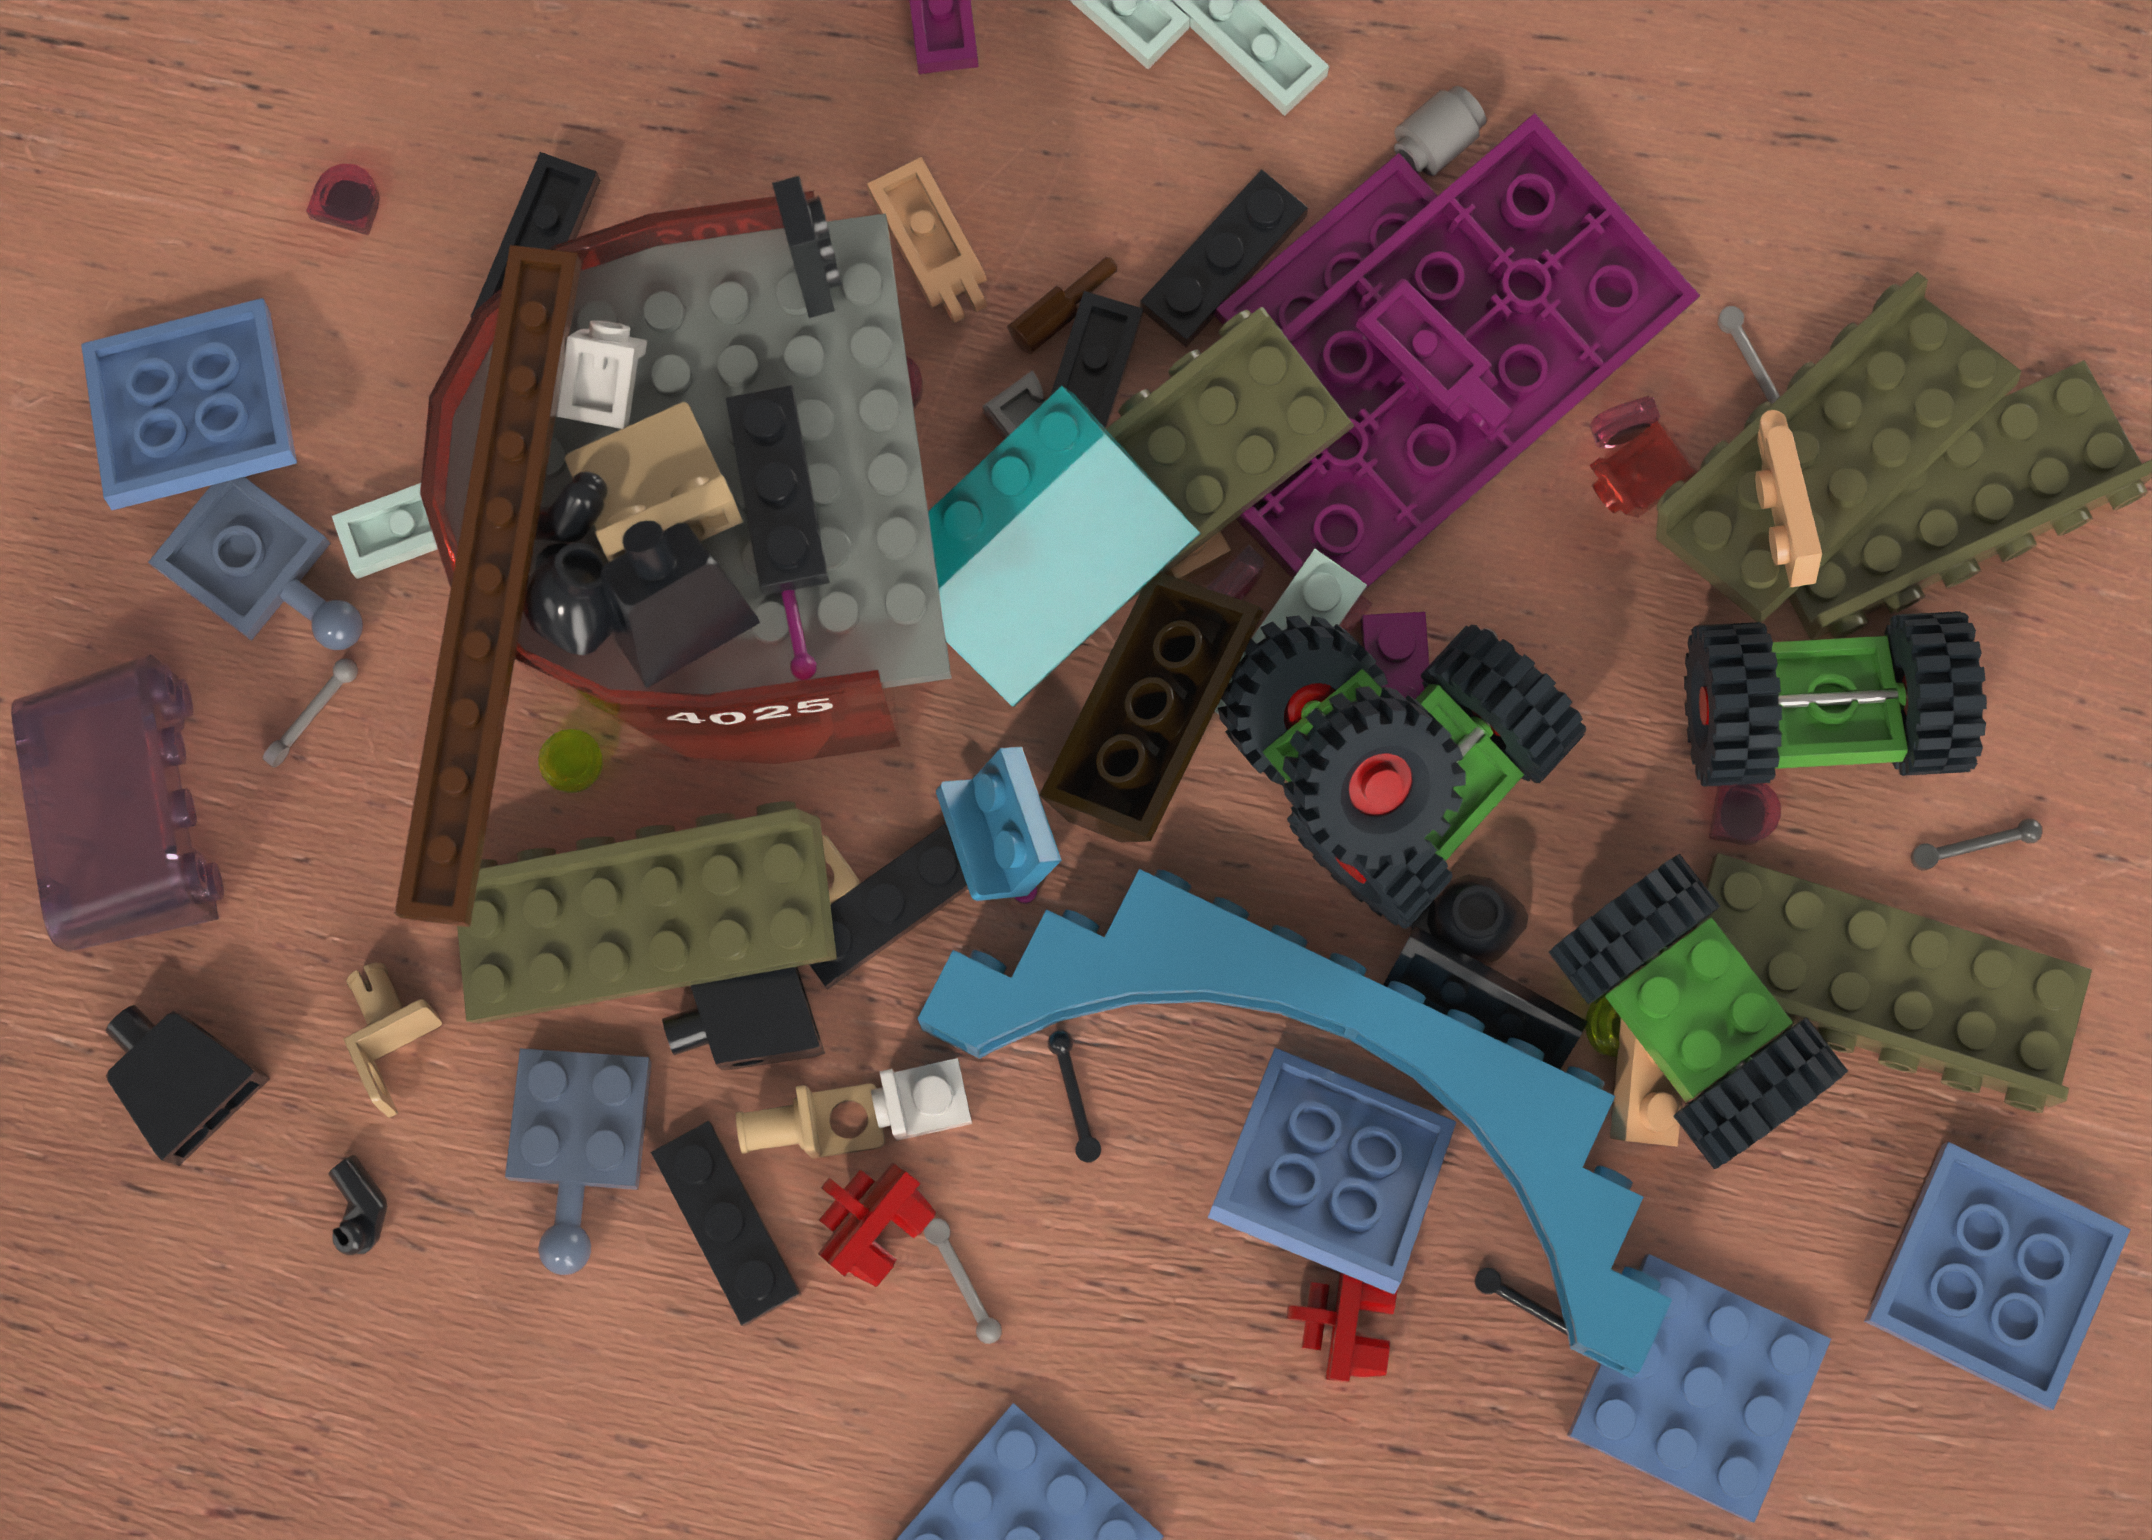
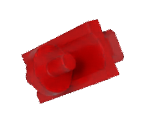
(890, 1199)
(1348, 1353)

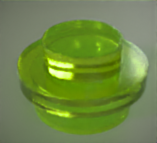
(570, 761)
(1603, 1027)

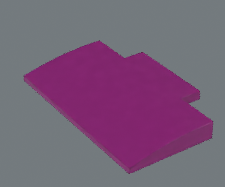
(1522, 265)

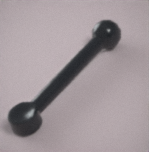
(1087, 1147)
(1489, 1281)

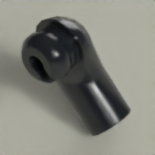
(573, 509)
(365, 1208)

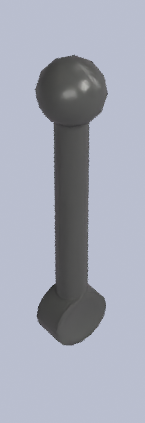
(1927, 856)

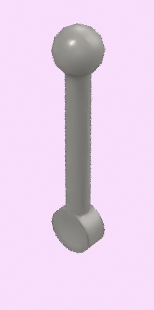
(1731, 322)
(343, 672)
(938, 1234)

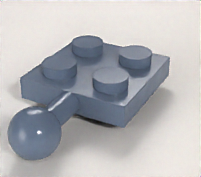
(247, 557)
(576, 1127)

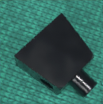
(670, 600)
(748, 1021)
(177, 1080)

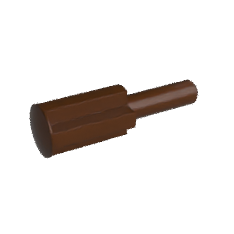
(1057, 308)

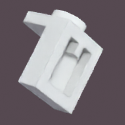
(600, 374)
(922, 1099)

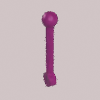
(802, 665)

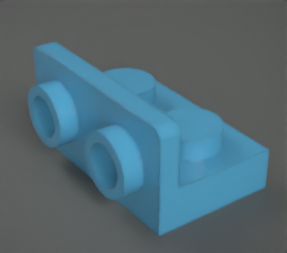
(999, 828)

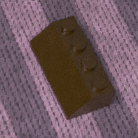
(1149, 708)

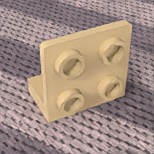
(657, 474)

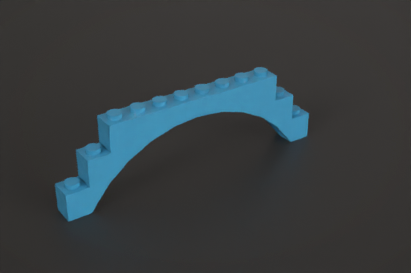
(1519, 1109)

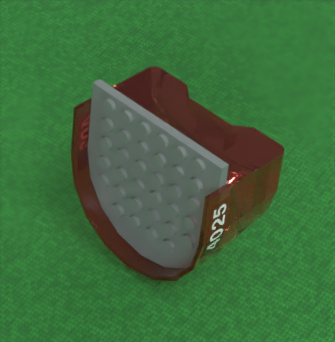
(723, 322)

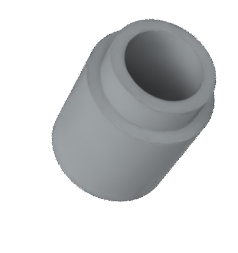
(1440, 130)

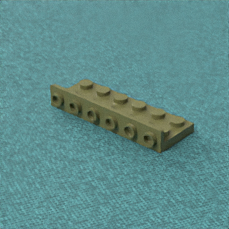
(1230, 424)
(1862, 431)
(2013, 475)
(647, 913)
(1905, 984)

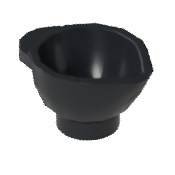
(568, 598)
(1475, 917)

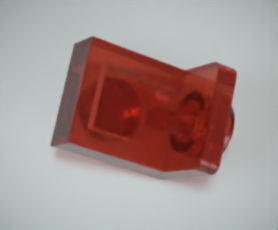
(1641, 472)

